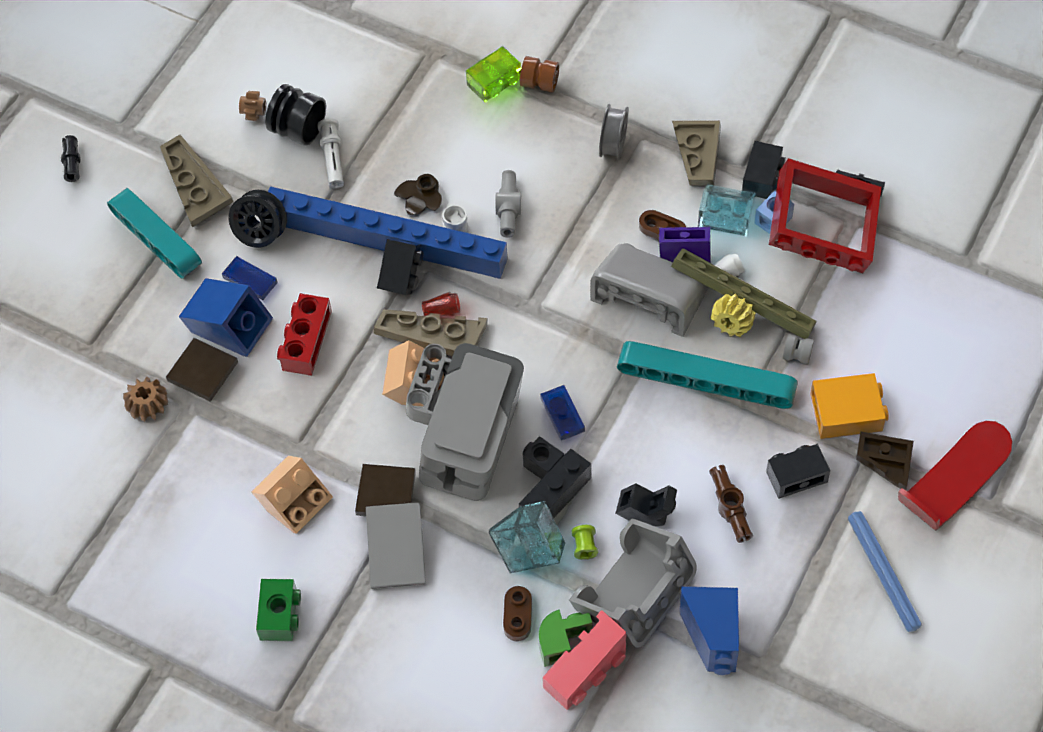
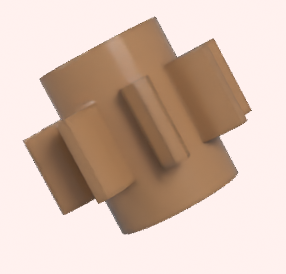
(252, 105)

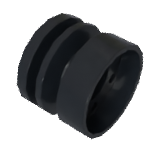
(295, 114)

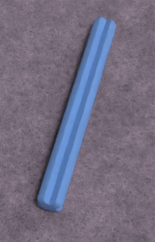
(884, 571)

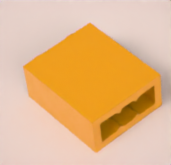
(848, 405)

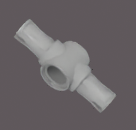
(508, 203)

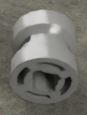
(798, 349)

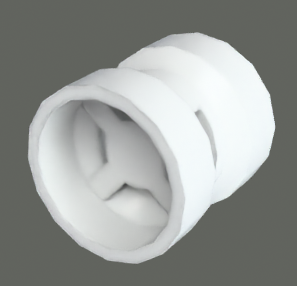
(455, 218)

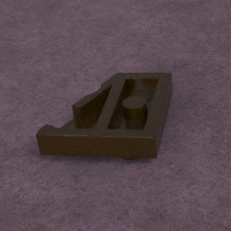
(886, 456)

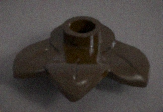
(417, 196)

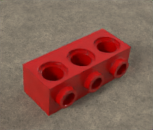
(310, 343)

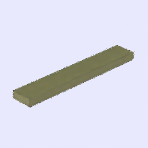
(728, 284)

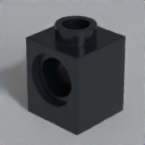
(539, 448)

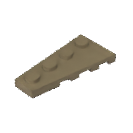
(430, 329)

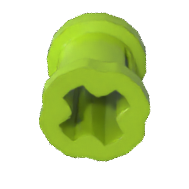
(584, 542)

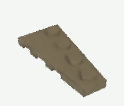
(195, 183)

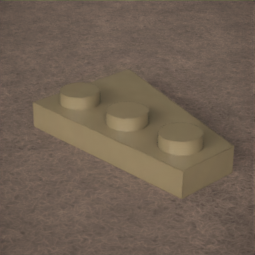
(699, 149)

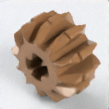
(145, 399)

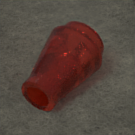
(444, 304)

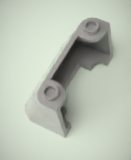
(648, 284)
(641, 583)

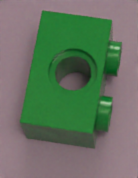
(276, 594)

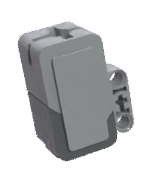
(464, 417)

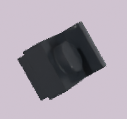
(646, 505)

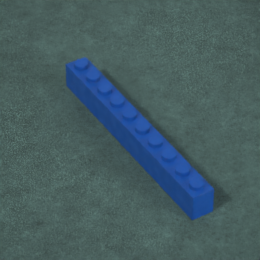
(373, 228)

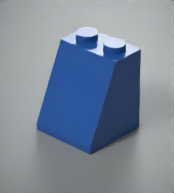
(227, 315)
(712, 625)

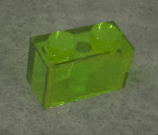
(493, 74)

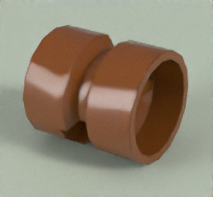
(539, 74)

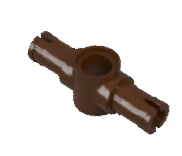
(733, 514)

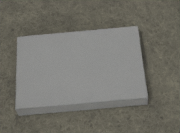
(395, 545)

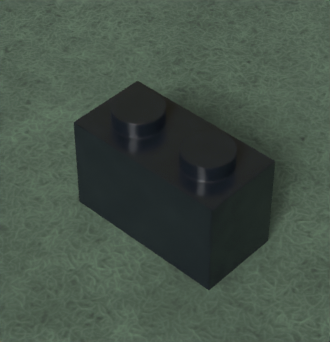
(763, 169)
(400, 266)
(797, 470)

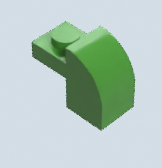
(556, 631)

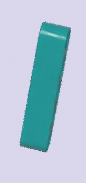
(154, 233)

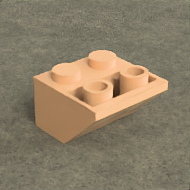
(401, 370)
(292, 493)

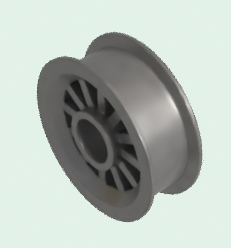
(613, 131)

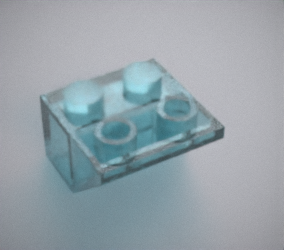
(726, 209)
(528, 538)

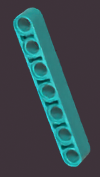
(707, 375)

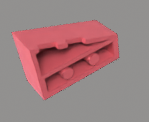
(587, 662)

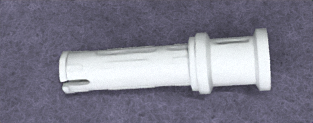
(330, 144)

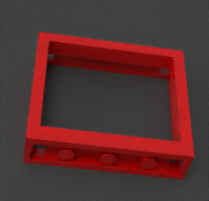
(835, 185)

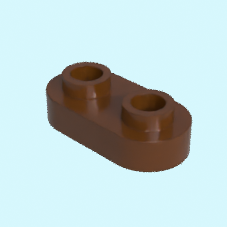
(659, 220)
(517, 611)

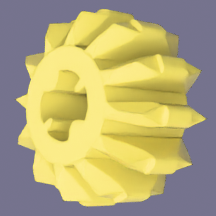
(733, 315)

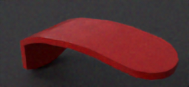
(959, 474)

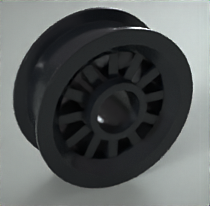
(246, 226)

